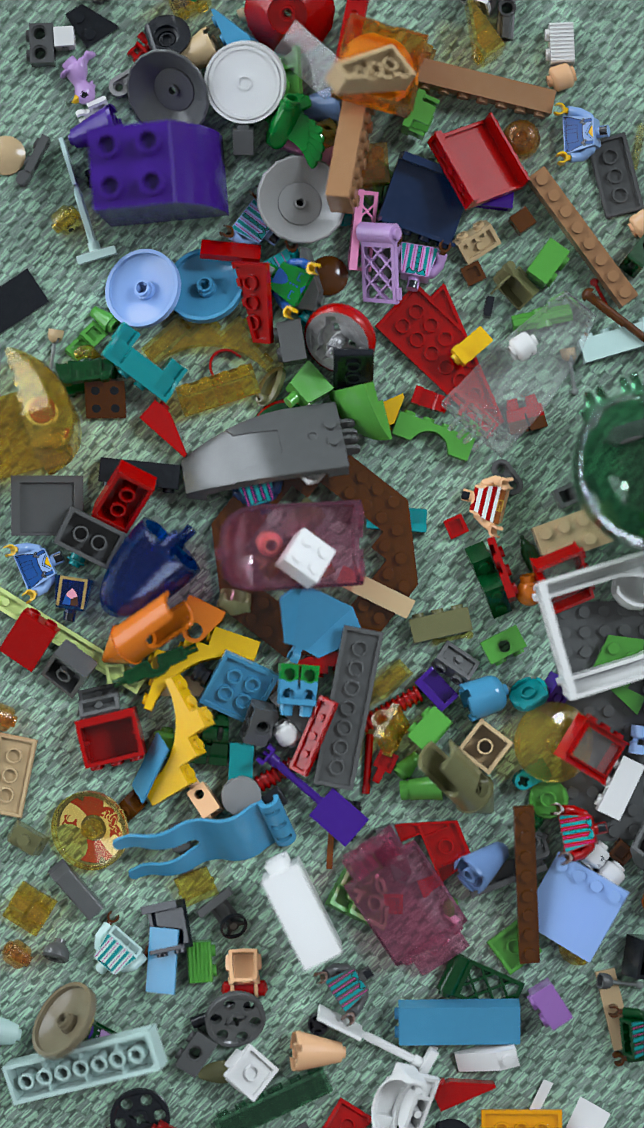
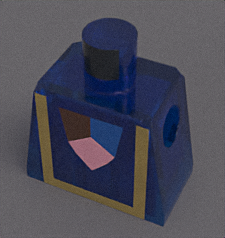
(72, 595)

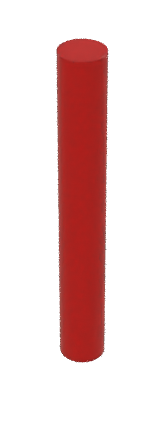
(367, 763)

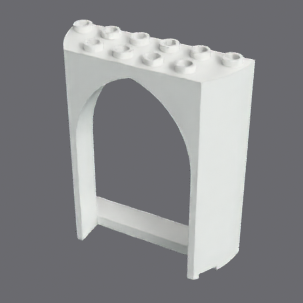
(604, 675)

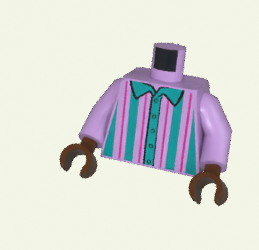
(420, 263)

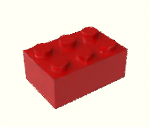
(124, 496)

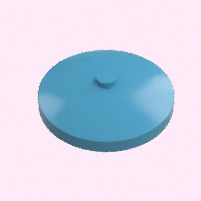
(207, 289)

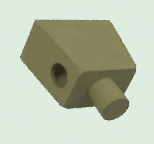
(27, 838)

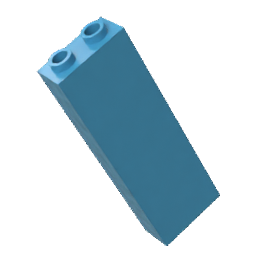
(458, 1021)

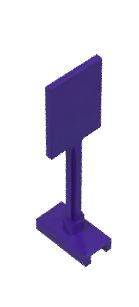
(332, 811)

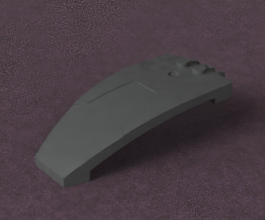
(272, 449)

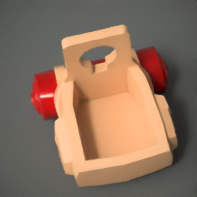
(244, 972)

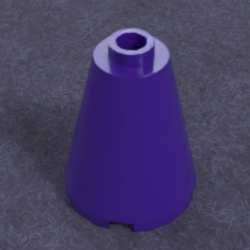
(101, 118)

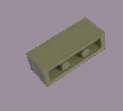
(440, 623)

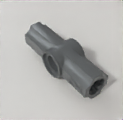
(505, 21)

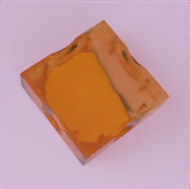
(367, 34)

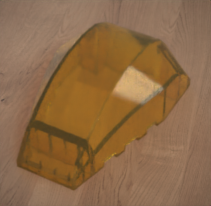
(47, 411)

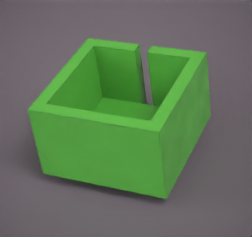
(543, 268)
(430, 728)

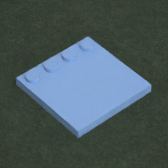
(577, 906)

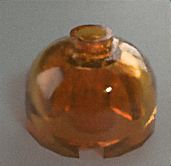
(523, 138)

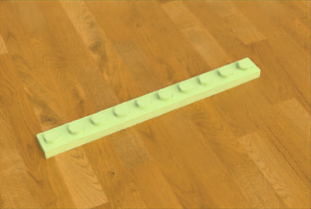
(14, 606)

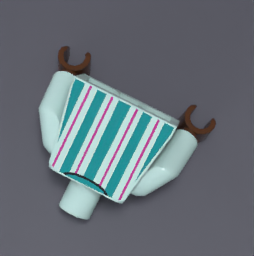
(116, 950)

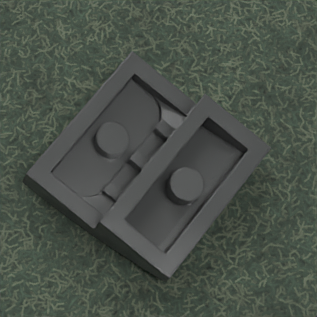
(98, 700)

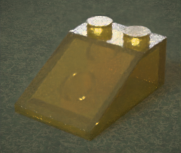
(484, 40)

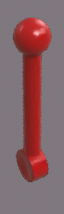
(594, 282)

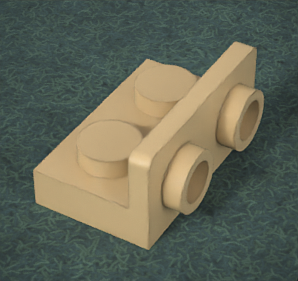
(476, 241)

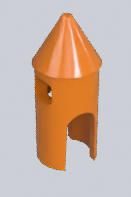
(128, 639)

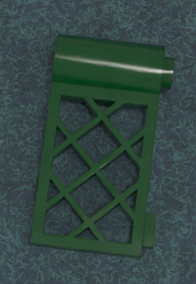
(459, 969)

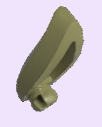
(271, 386)
(214, 1072)

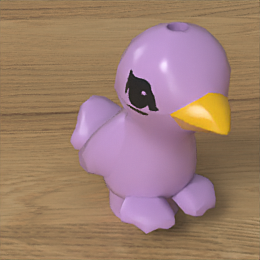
(77, 72)

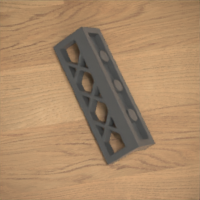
(506, 876)

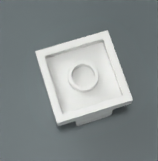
(249, 1071)

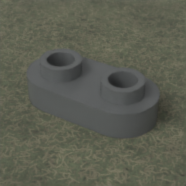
(509, 472)

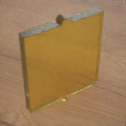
(196, 885)

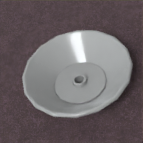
(290, 182)

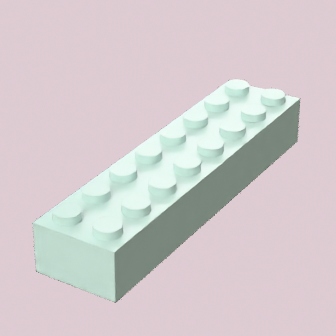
(89, 1065)

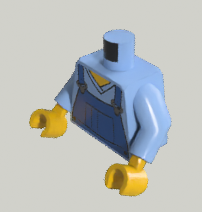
(580, 134)
(35, 567)

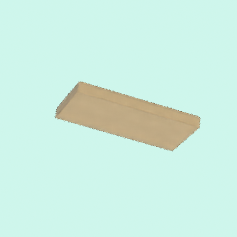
(16, 765)

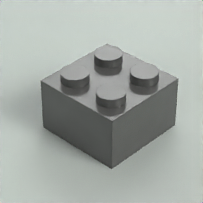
(291, 342)
(69, 668)

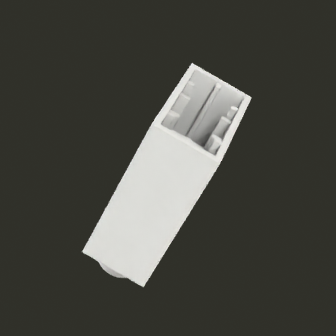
(300, 910)

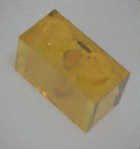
(391, 679)

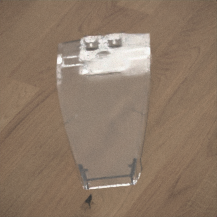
(508, 395)

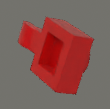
(383, 765)

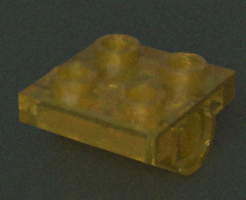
(390, 728)
(29, 908)

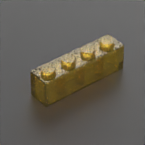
(217, 390)

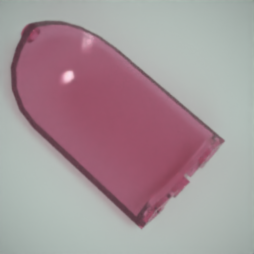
(260, 533)

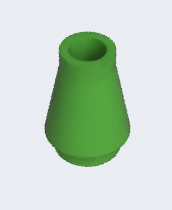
(104, 319)
(407, 766)

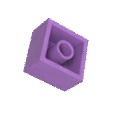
(547, 1000)

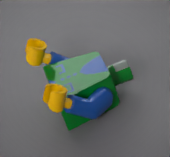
(291, 283)

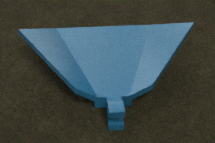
(313, 622)

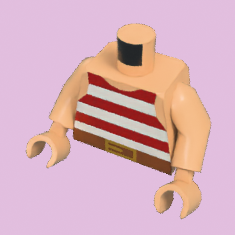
(489, 502)

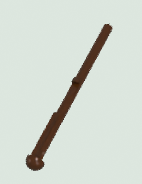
(610, 312)

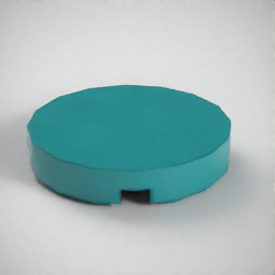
(528, 693)

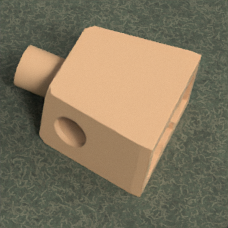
(208, 805)

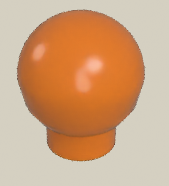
(526, 589)

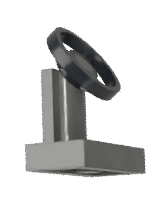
(224, 913)

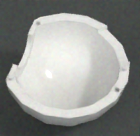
(629, 592)

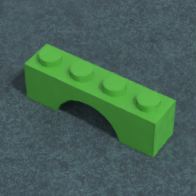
(409, 426)

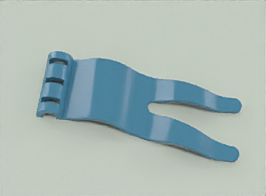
(225, 839)

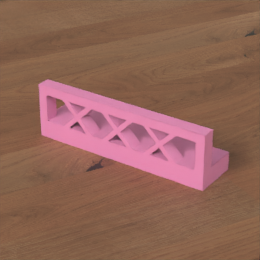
(354, 246)

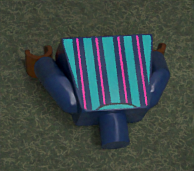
(258, 494)

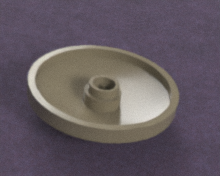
(64, 1020)

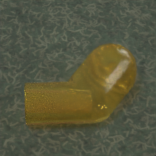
(86, 352)

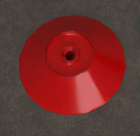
(270, 23)

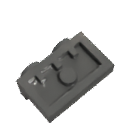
(455, 663)

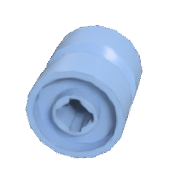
(636, 733)

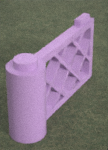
(384, 236)

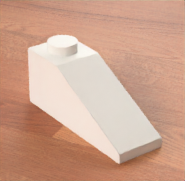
(487, 1058)

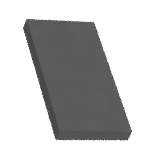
(616, 177)

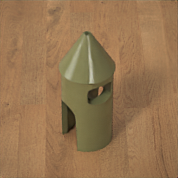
(458, 778)

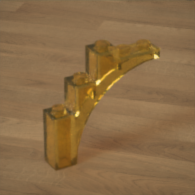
(177, 337)

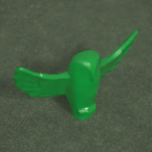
(292, 124)

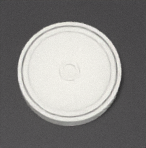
(245, 81)

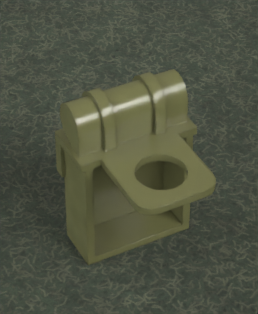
(514, 285)

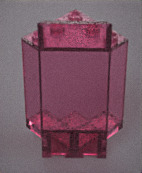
(405, 901)

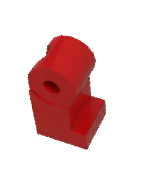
(428, 399)

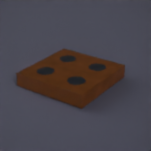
(106, 399)

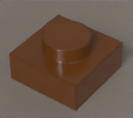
(473, 273)
(620, 852)

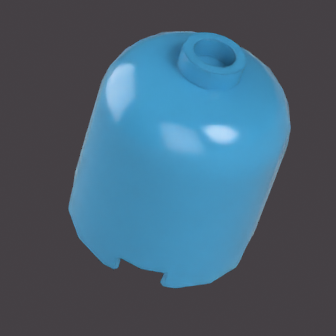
(483, 696)

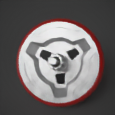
(323, 338)

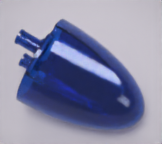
(147, 567)

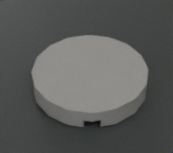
(239, 794)

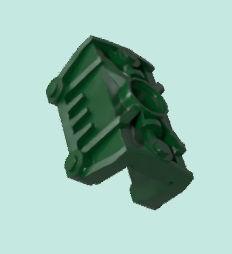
(76, 373)

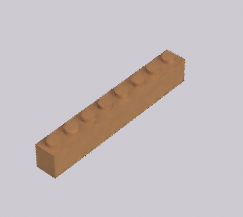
(486, 88)
(582, 237)

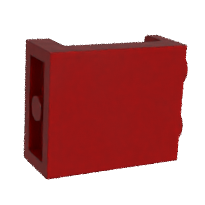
(29, 638)

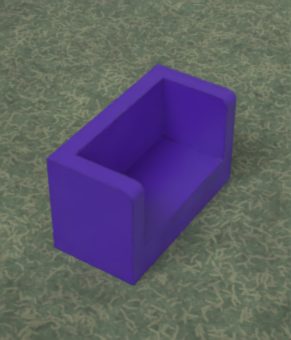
(436, 688)

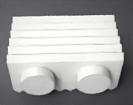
(561, 43)

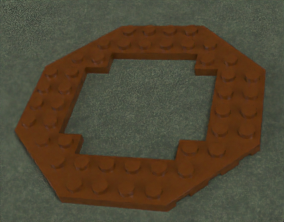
(383, 508)

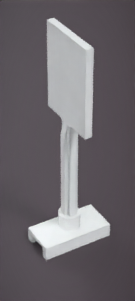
(355, 1031)

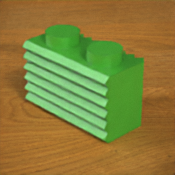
(200, 961)

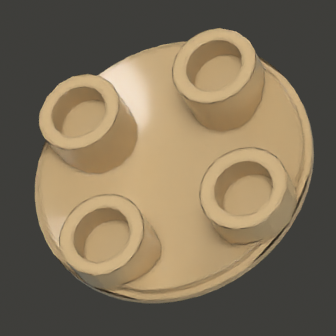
(11, 155)

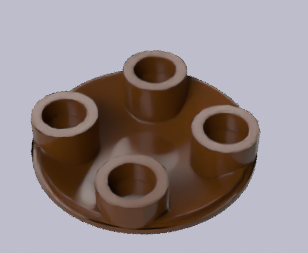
(332, 274)

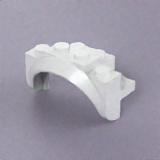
(404, 1098)

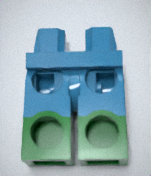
(297, 690)

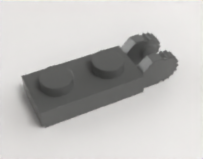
(32, 162)

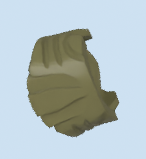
(234, 601)

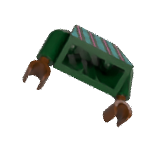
(631, 1034)

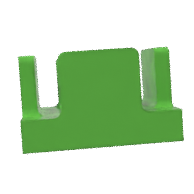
(421, 116)

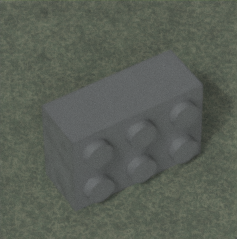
(89, 537)

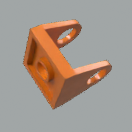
(205, 615)

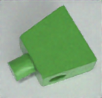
(307, 387)

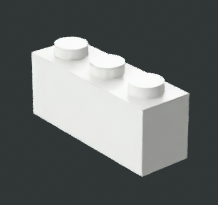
(619, 787)

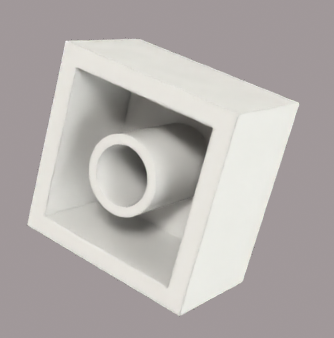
(305, 558)

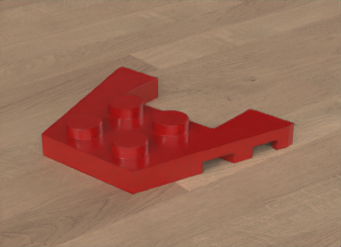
(442, 840)

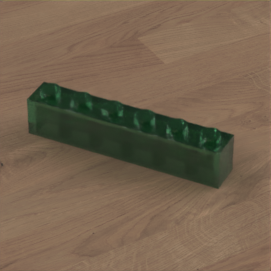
(276, 1102)

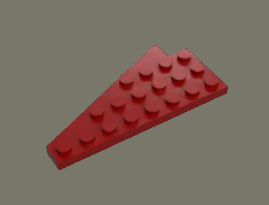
(426, 332)

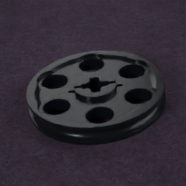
(139, 1108)

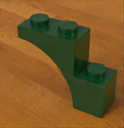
(488, 579)

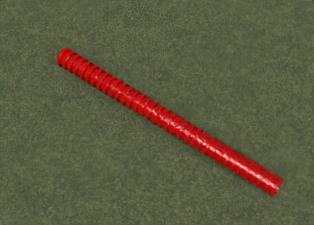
(406, 700)

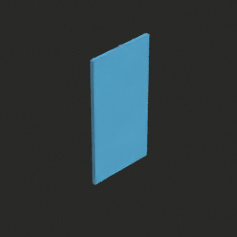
(150, 767)
(162, 970)

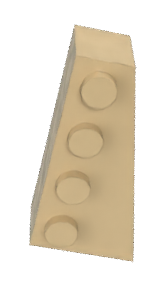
(371, 72)

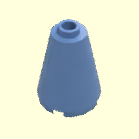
(323, 108)
(481, 866)

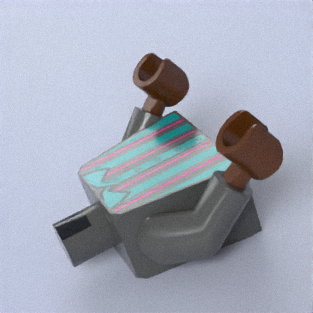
(347, 987)

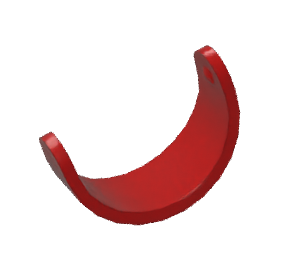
(219, 352)

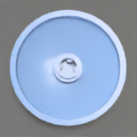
(143, 288)

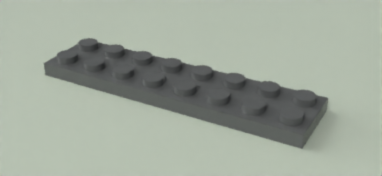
(353, 691)

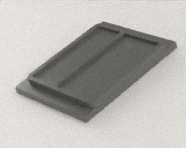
(43, 502)

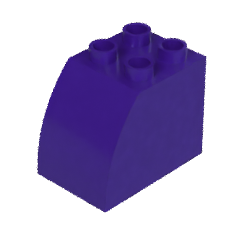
(157, 172)

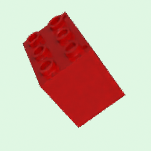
(111, 738)

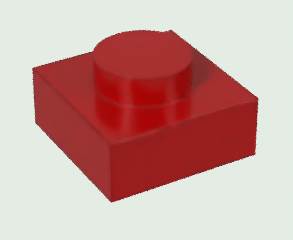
(455, 526)

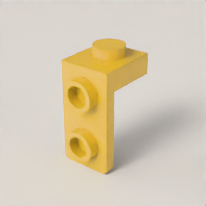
(471, 346)

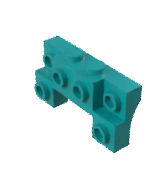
(135, 365)

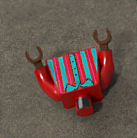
(577, 831)

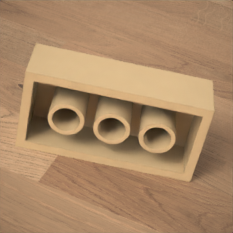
(567, 529)

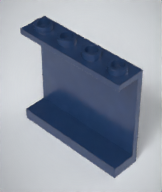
(421, 201)

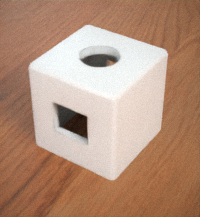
(64, 37)

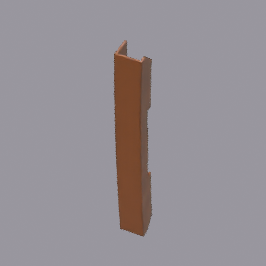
(330, 851)

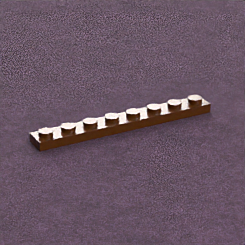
(526, 884)

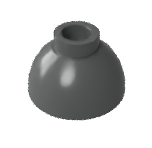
(56, 951)

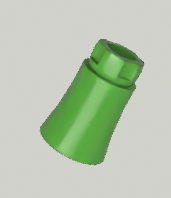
(419, 789)

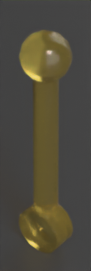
(469, 634)

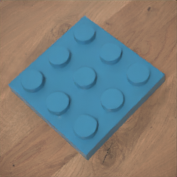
(236, 684)

